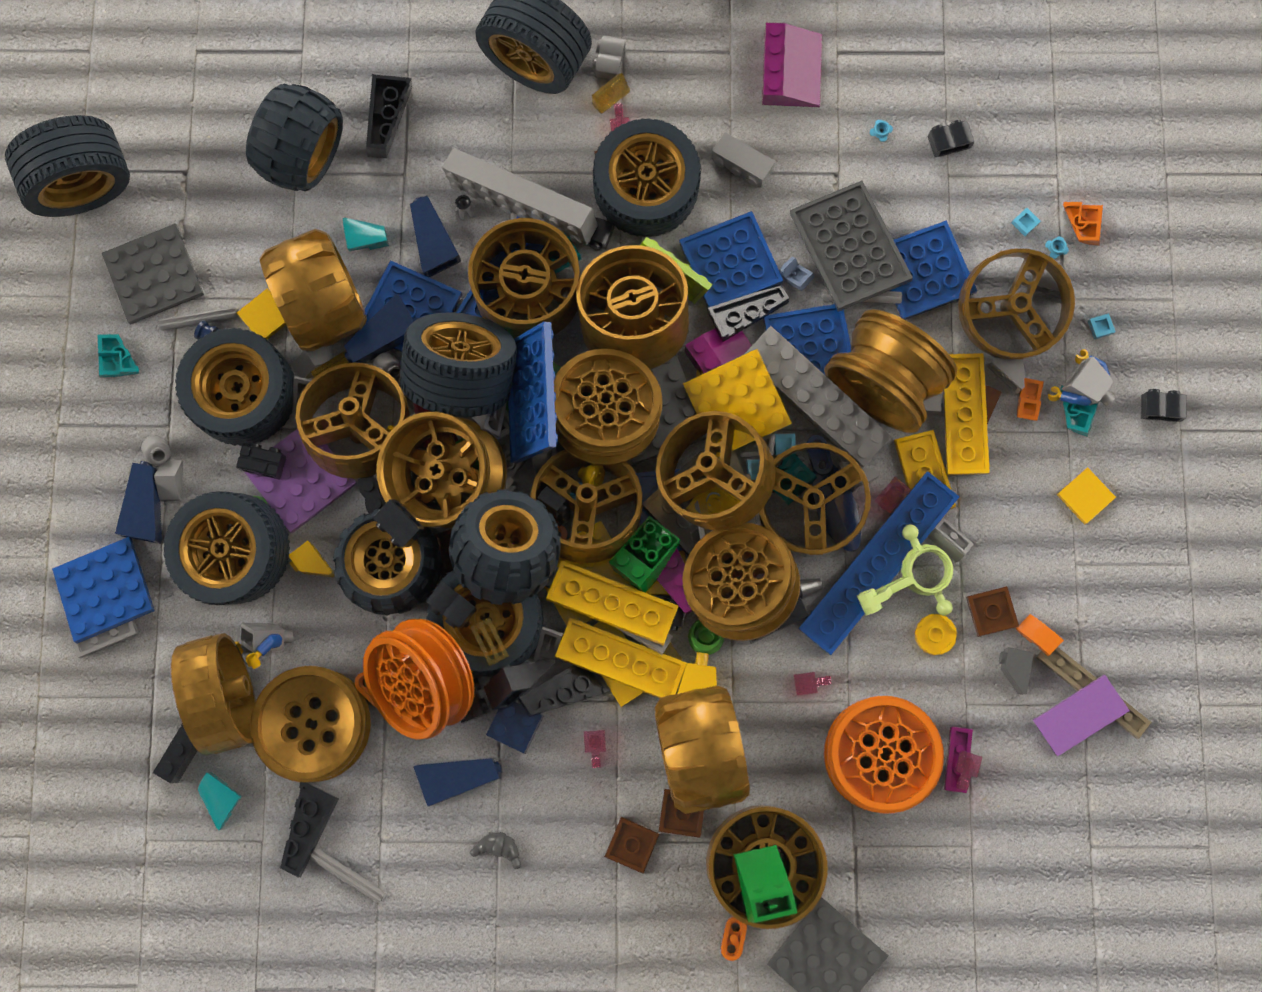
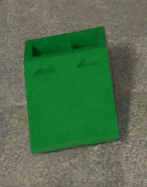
(654, 546)
(764, 884)

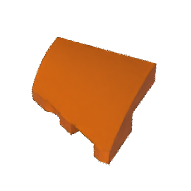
(1085, 221)

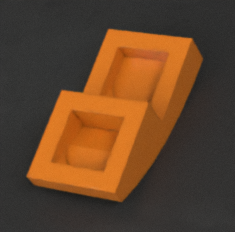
(1029, 399)
(1039, 634)

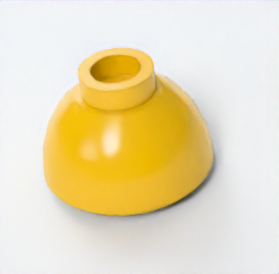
(592, 474)

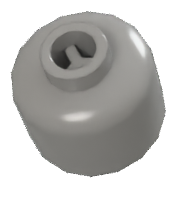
(388, 363)
(155, 450)

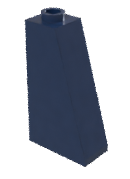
(432, 239)
(380, 333)
(141, 506)
(451, 779)

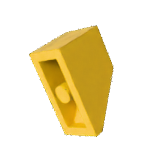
(310, 561)

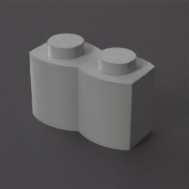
(610, 57)

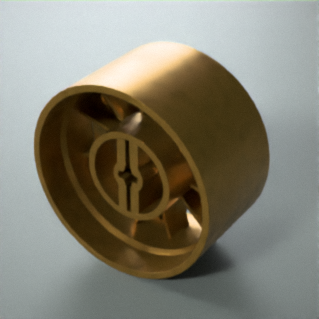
(516, 274)
(634, 312)
(764, 838)

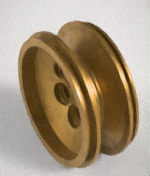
(590, 436)
(741, 616)
(274, 718)

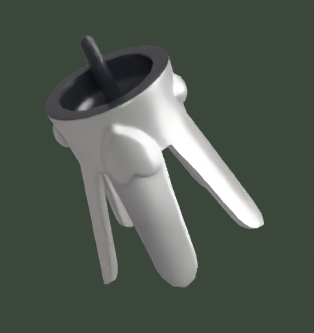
(464, 205)

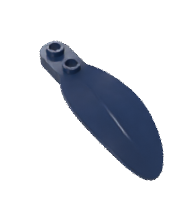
(841, 511)

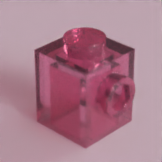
(892, 495)

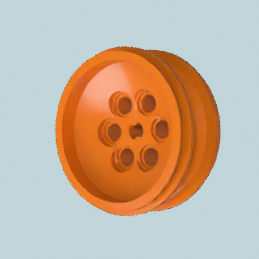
(418, 678)
(860, 785)

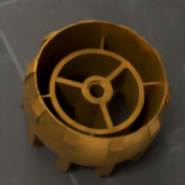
(313, 290)
(702, 749)

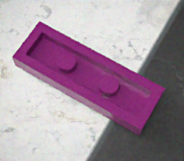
(959, 740)

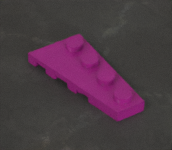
(672, 581)

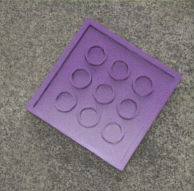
(303, 485)

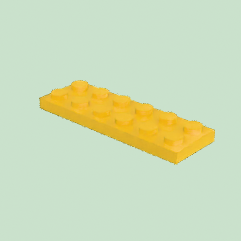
(966, 417)
(612, 602)
(620, 659)

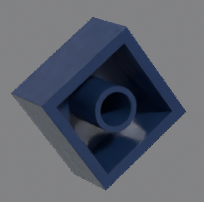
(514, 727)

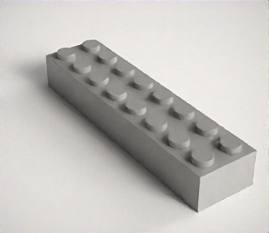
(519, 195)
(819, 399)

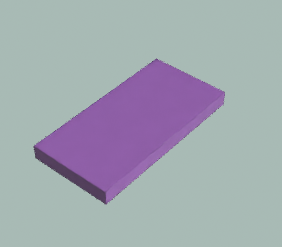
(1081, 715)

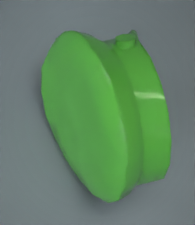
(703, 639)

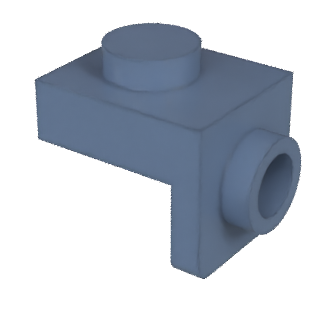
(795, 274)

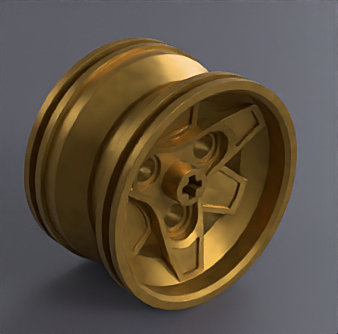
(892, 370)
(400, 456)

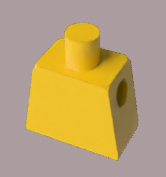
(698, 674)

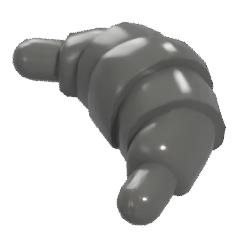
(498, 845)

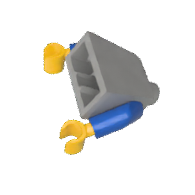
(1087, 383)
(261, 639)

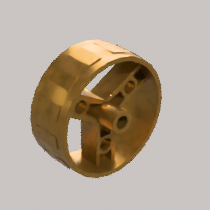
(1018, 303)
(364, 382)
(718, 471)
(853, 473)
(586, 507)
(213, 693)

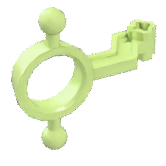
(872, 599)

